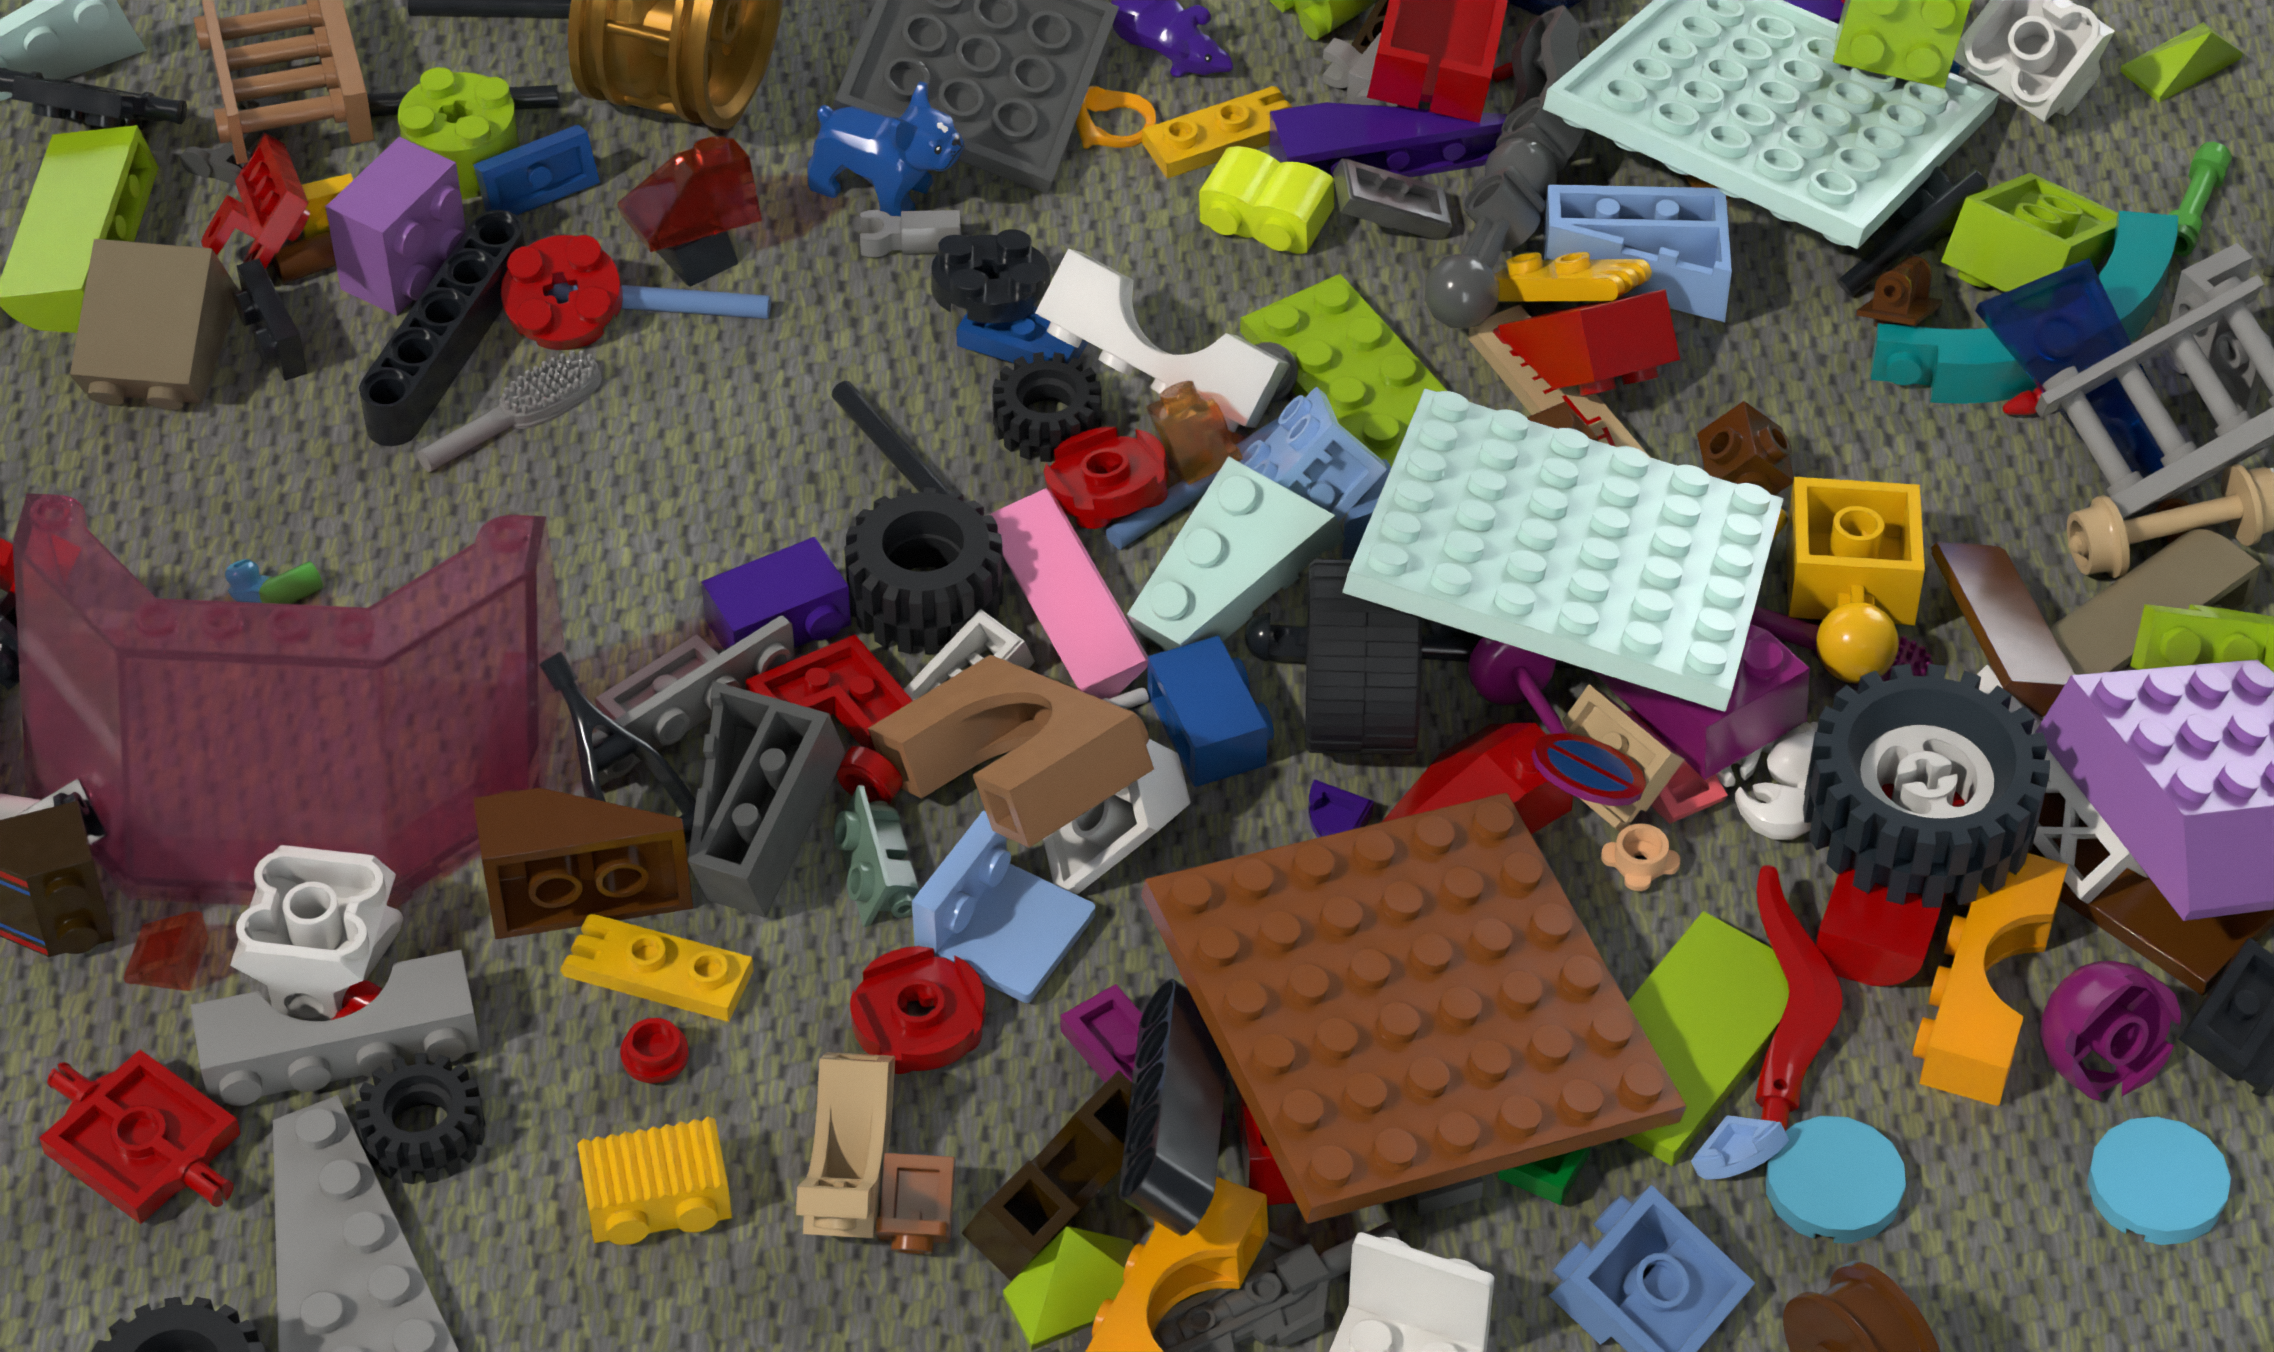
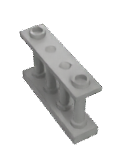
(2183, 462)

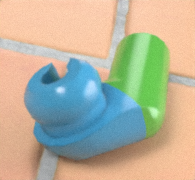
(285, 588)

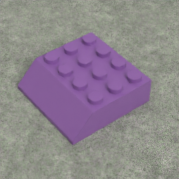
(2179, 775)

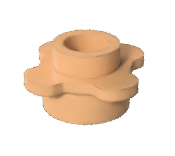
(1641, 841)

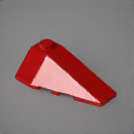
(1488, 765)

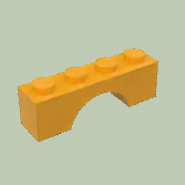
(1974, 1031)
(1175, 1267)

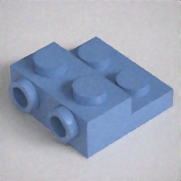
(1649, 1279)

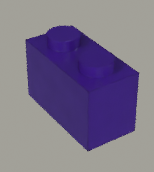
(790, 583)

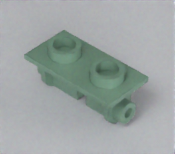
(869, 837)

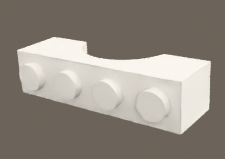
(1097, 306)

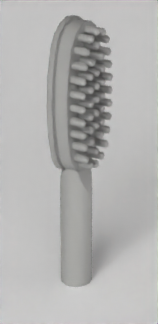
(526, 404)

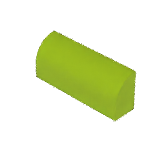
(85, 191)

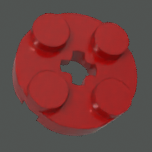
(554, 261)
(1133, 478)
(924, 1041)

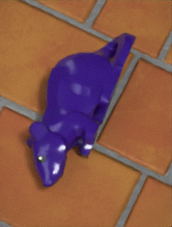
(1173, 33)

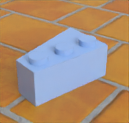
(1671, 228)

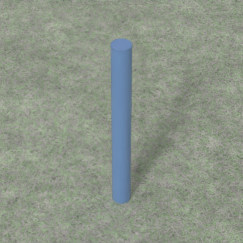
(684, 301)
(1178, 497)

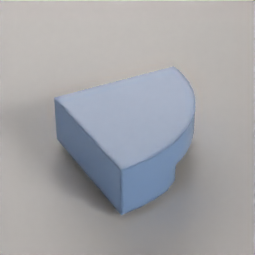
(1738, 1147)

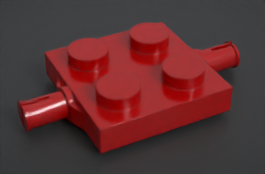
(139, 1135)

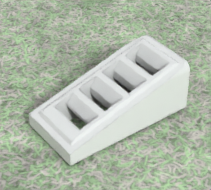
(965, 647)

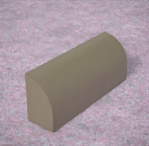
(2190, 570)

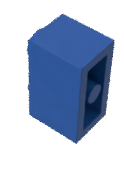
(1209, 710)

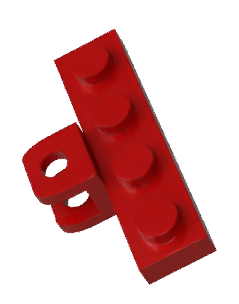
(270, 205)

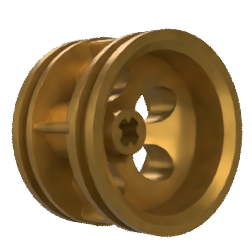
(673, 54)

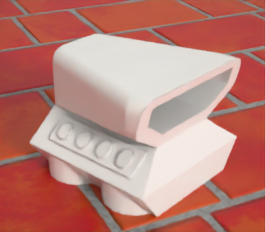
(2035, 52)
(315, 927)

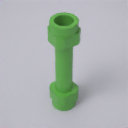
(2206, 172)

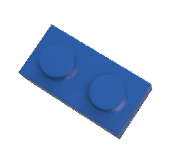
(538, 172)
(1015, 339)

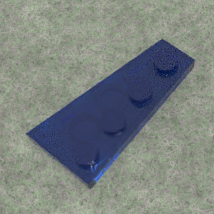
(2067, 324)

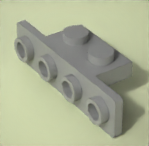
(676, 688)

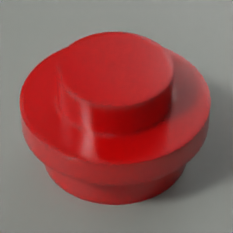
(654, 1051)

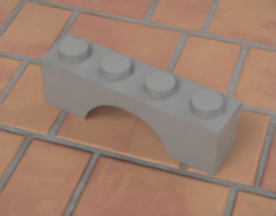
(258, 1051)

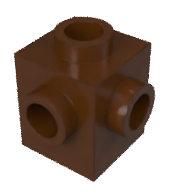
(1747, 449)

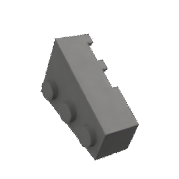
(758, 794)

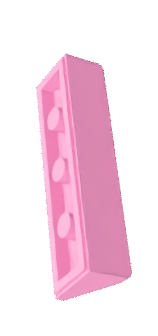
(1069, 595)

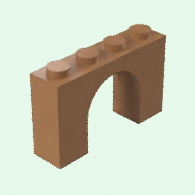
(1062, 744)

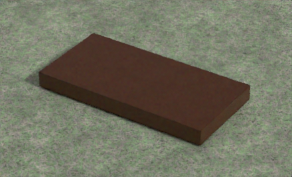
(2147, 923)

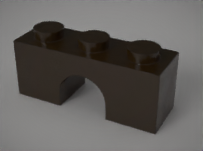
(1055, 1183)

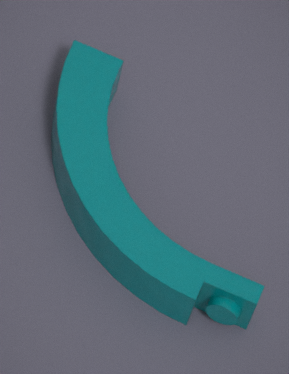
(1976, 366)

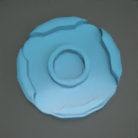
(1836, 1179)
(2159, 1180)

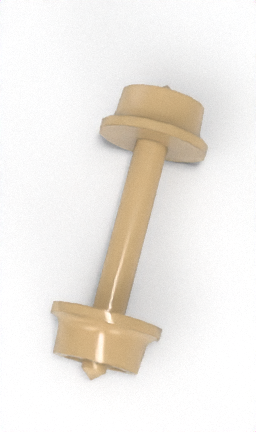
(2102, 539)

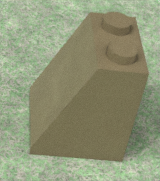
(151, 323)

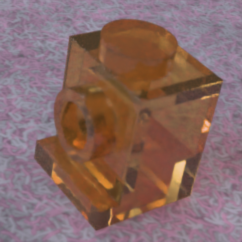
(1191, 432)

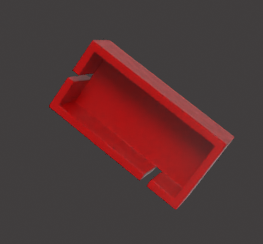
(1438, 55)

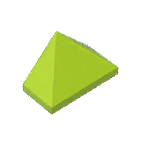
(2181, 62)
(1067, 1284)

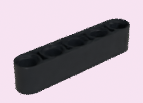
(440, 331)
(1173, 1113)

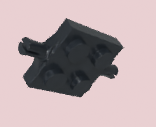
(89, 102)

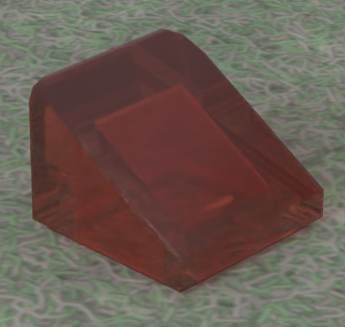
(168, 952)

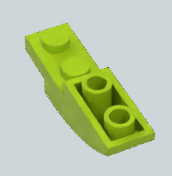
(2201, 637)

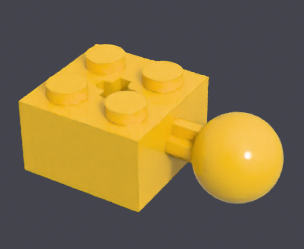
(1855, 567)

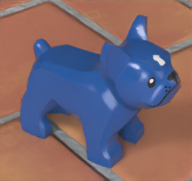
(884, 150)

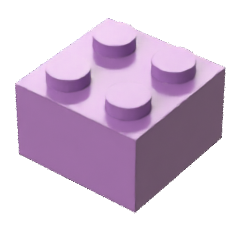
(396, 225)

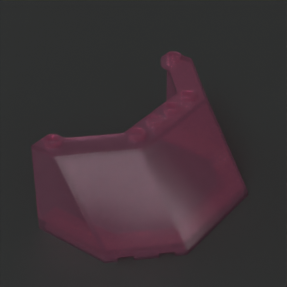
(282, 723)

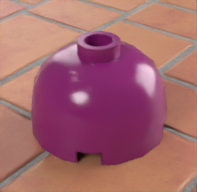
(2116, 1014)

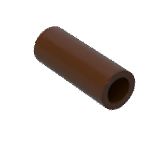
(304, 257)

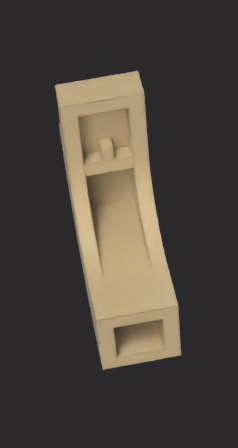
(849, 1145)

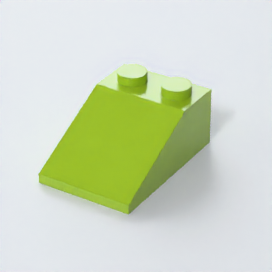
(2026, 233)

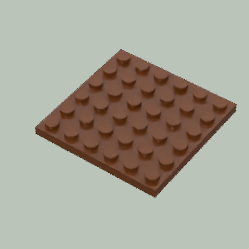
(1409, 1005)

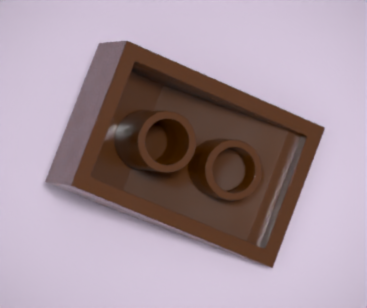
(572, 856)

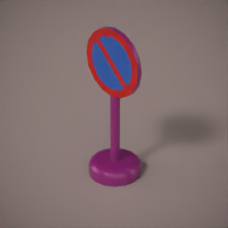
(1567, 760)

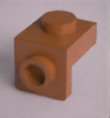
(916, 1202)

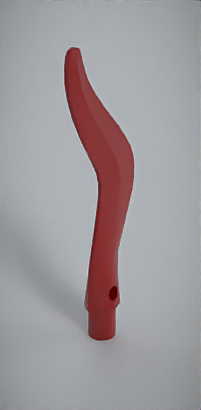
(1811, 1006)

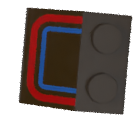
(51, 883)

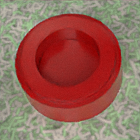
(871, 770)

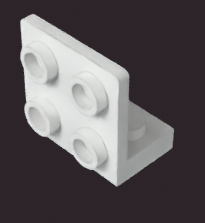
(1413, 1301)

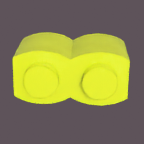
(1266, 199)

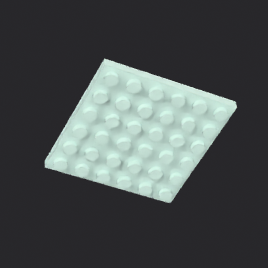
(1765, 113)
(1568, 548)

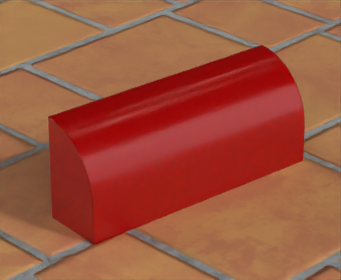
(1872, 937)

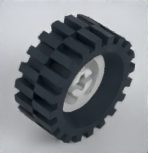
(1928, 742)

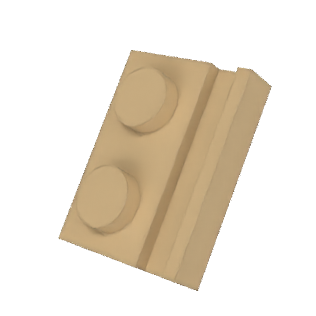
(1604, 720)

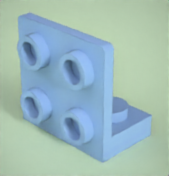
(1316, 456)
(997, 915)

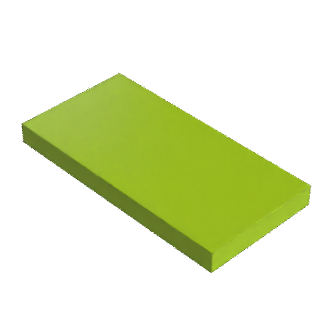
(1709, 1021)

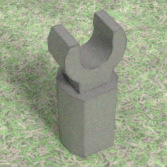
(911, 232)

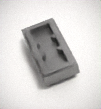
(1392, 199)

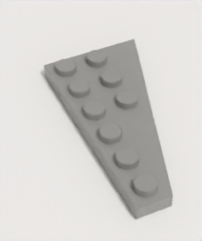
(339, 1248)

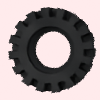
(1044, 382)
(425, 1149)

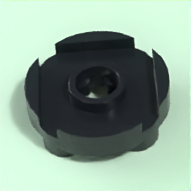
(966, 263)

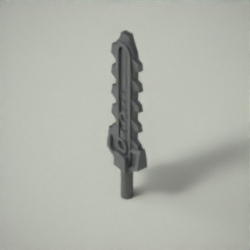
(1278, 1300)

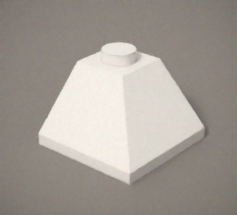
(1119, 824)

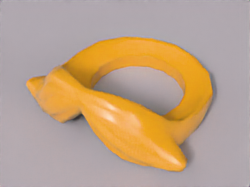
(1103, 100)

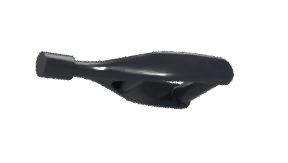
(614, 748)

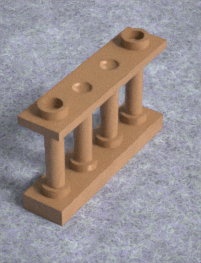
(338, 71)

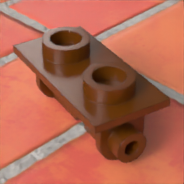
(1902, 295)

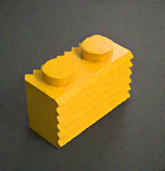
(655, 1181)

